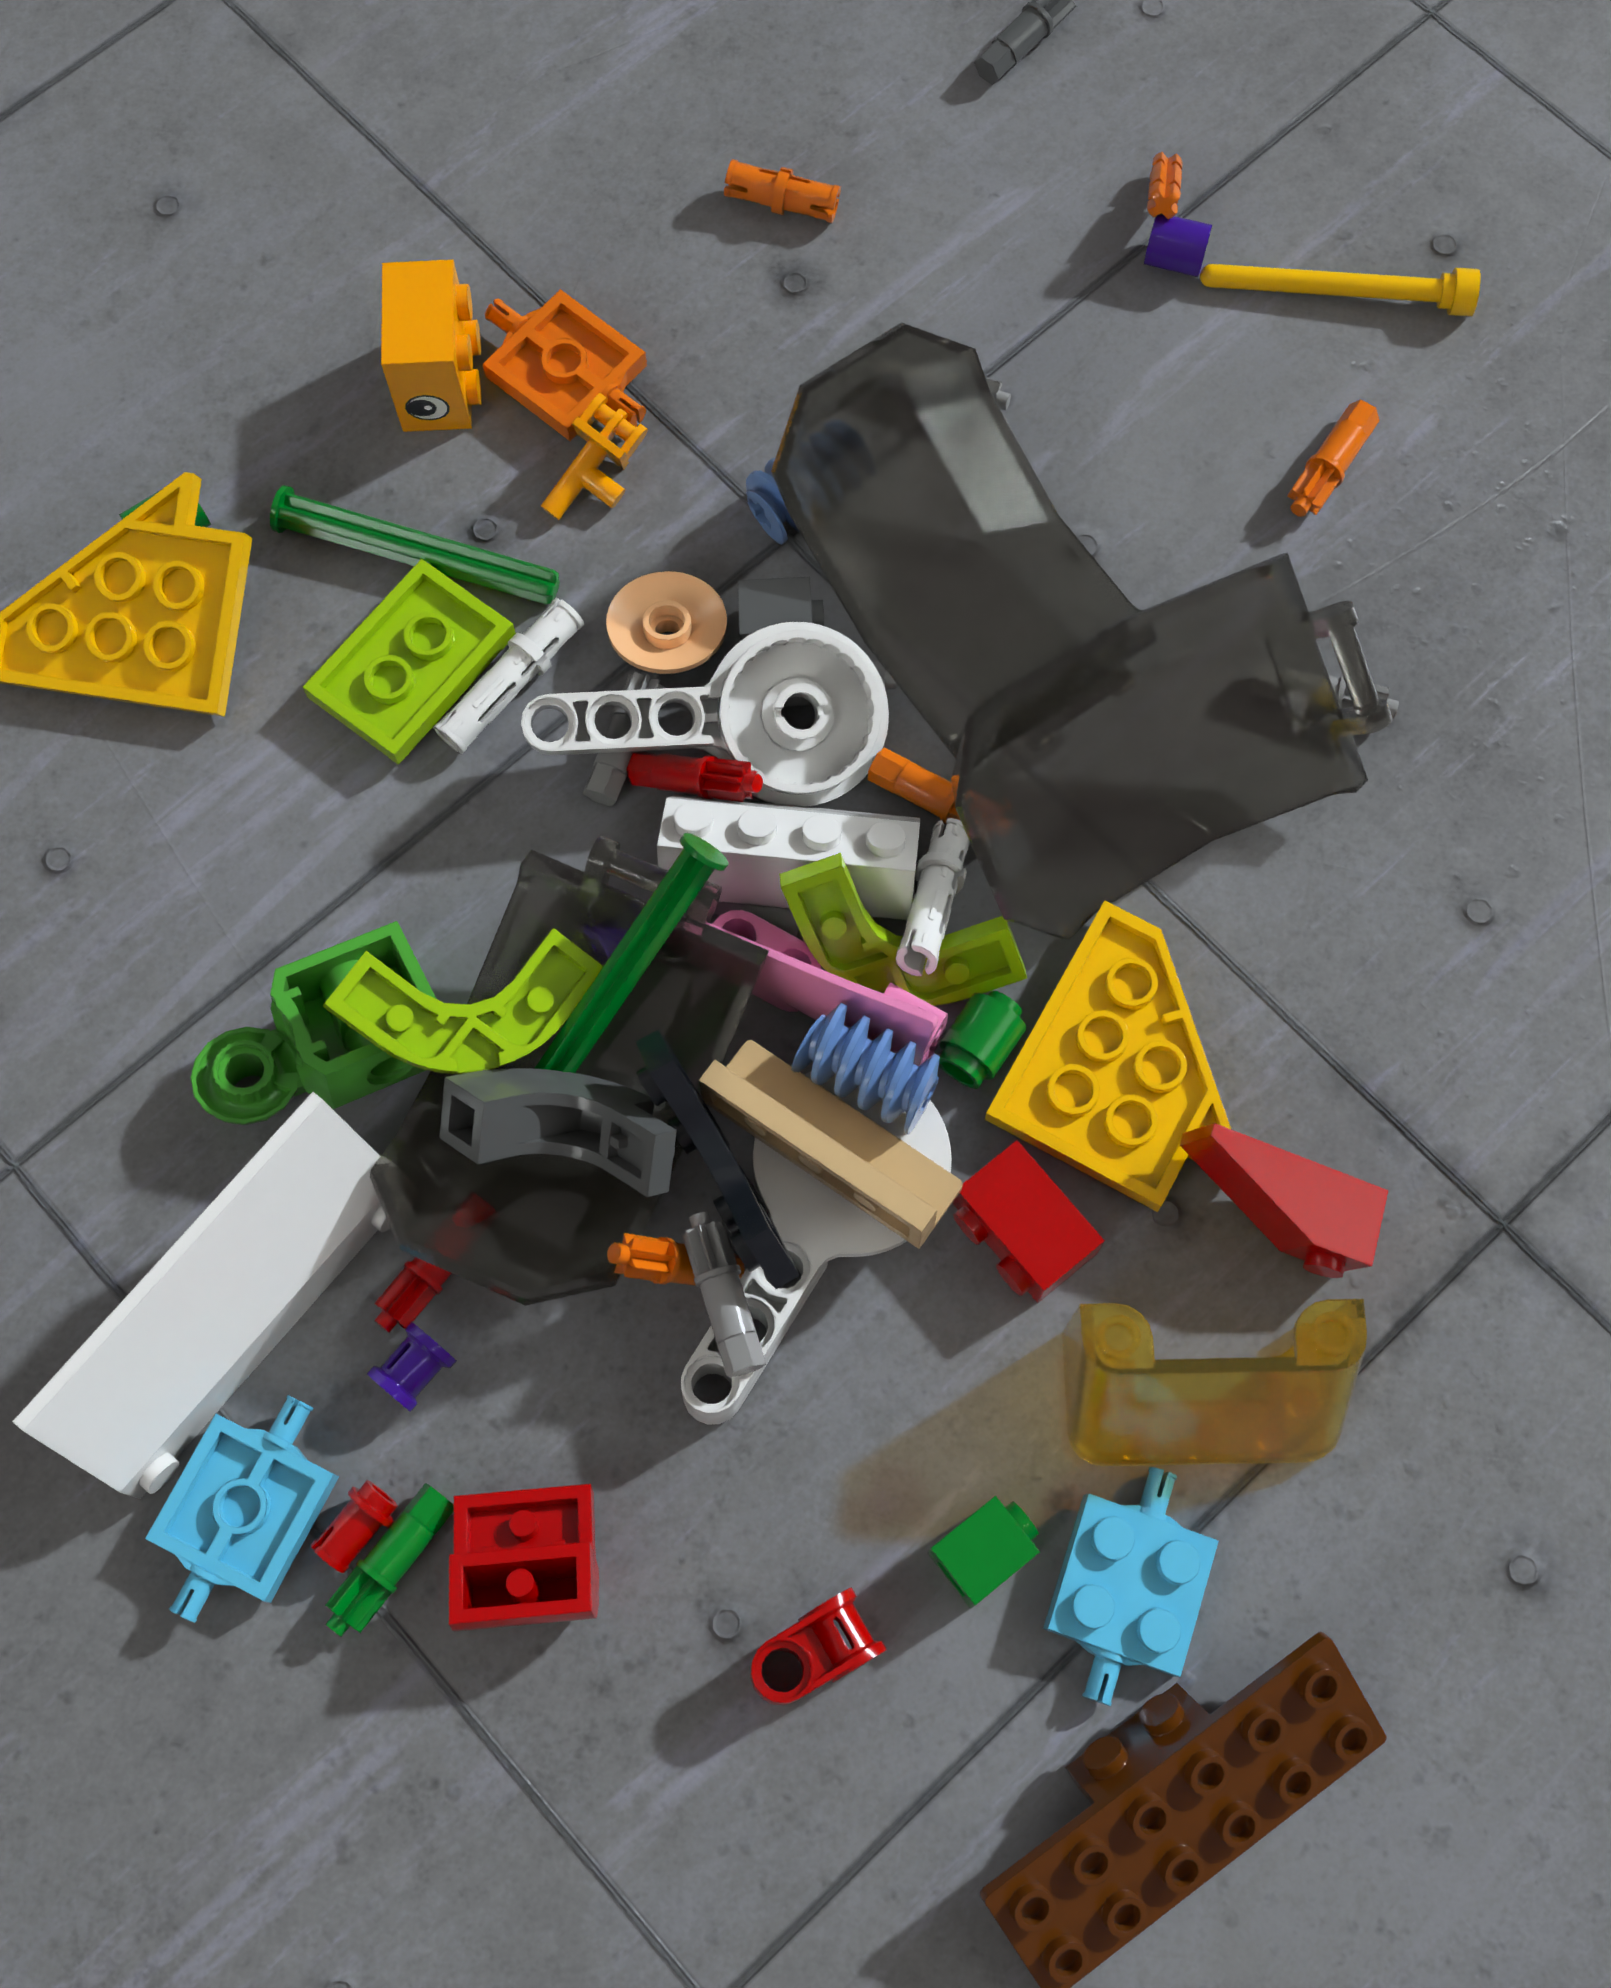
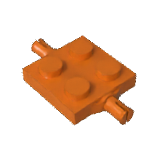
(562, 360)

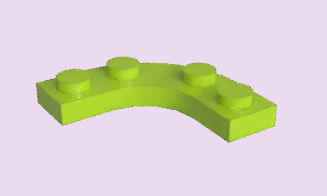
(861, 951)
(464, 1035)

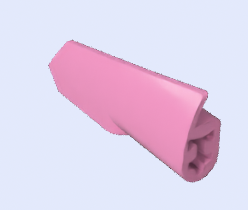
(797, 983)

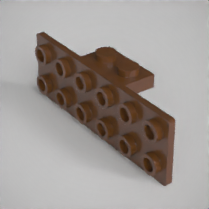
(1176, 1805)

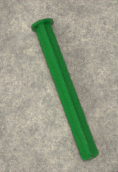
(411, 546)
(633, 954)

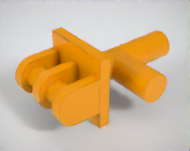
(584, 468)

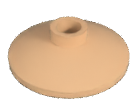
(666, 604)

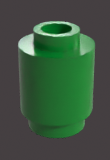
(981, 1038)

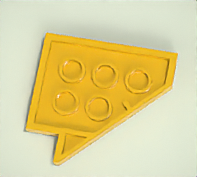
(137, 612)
(1113, 1065)

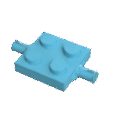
(242, 1508)
(1131, 1585)

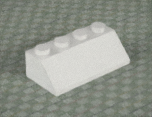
(775, 838)

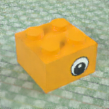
(429, 345)

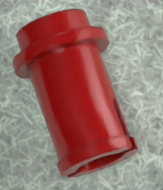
(354, 1526)

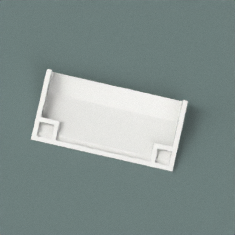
(213, 1305)

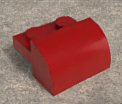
(523, 1558)

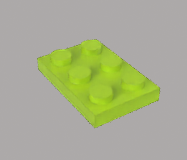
(409, 661)

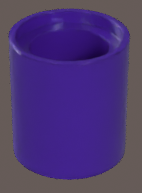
(1177, 244)

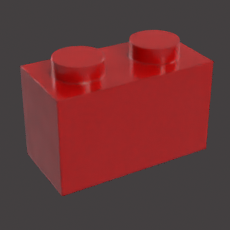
(1025, 1223)

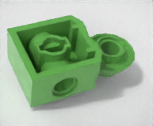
(310, 1045)

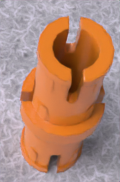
(782, 191)

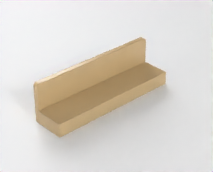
(831, 1141)

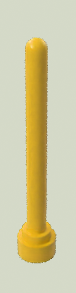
(1452, 291)

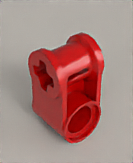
(819, 1648)

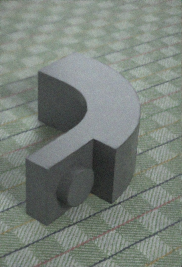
(562, 1114)

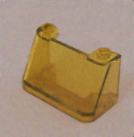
(1209, 1410)

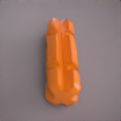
(1165, 185)

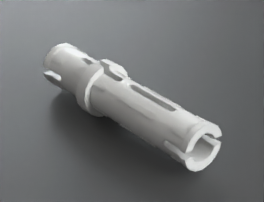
(525, 658)
(940, 879)

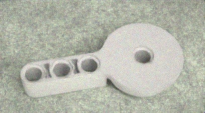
(741, 714)
(815, 1229)

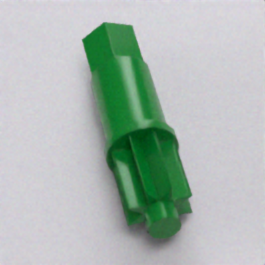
(388, 1561)

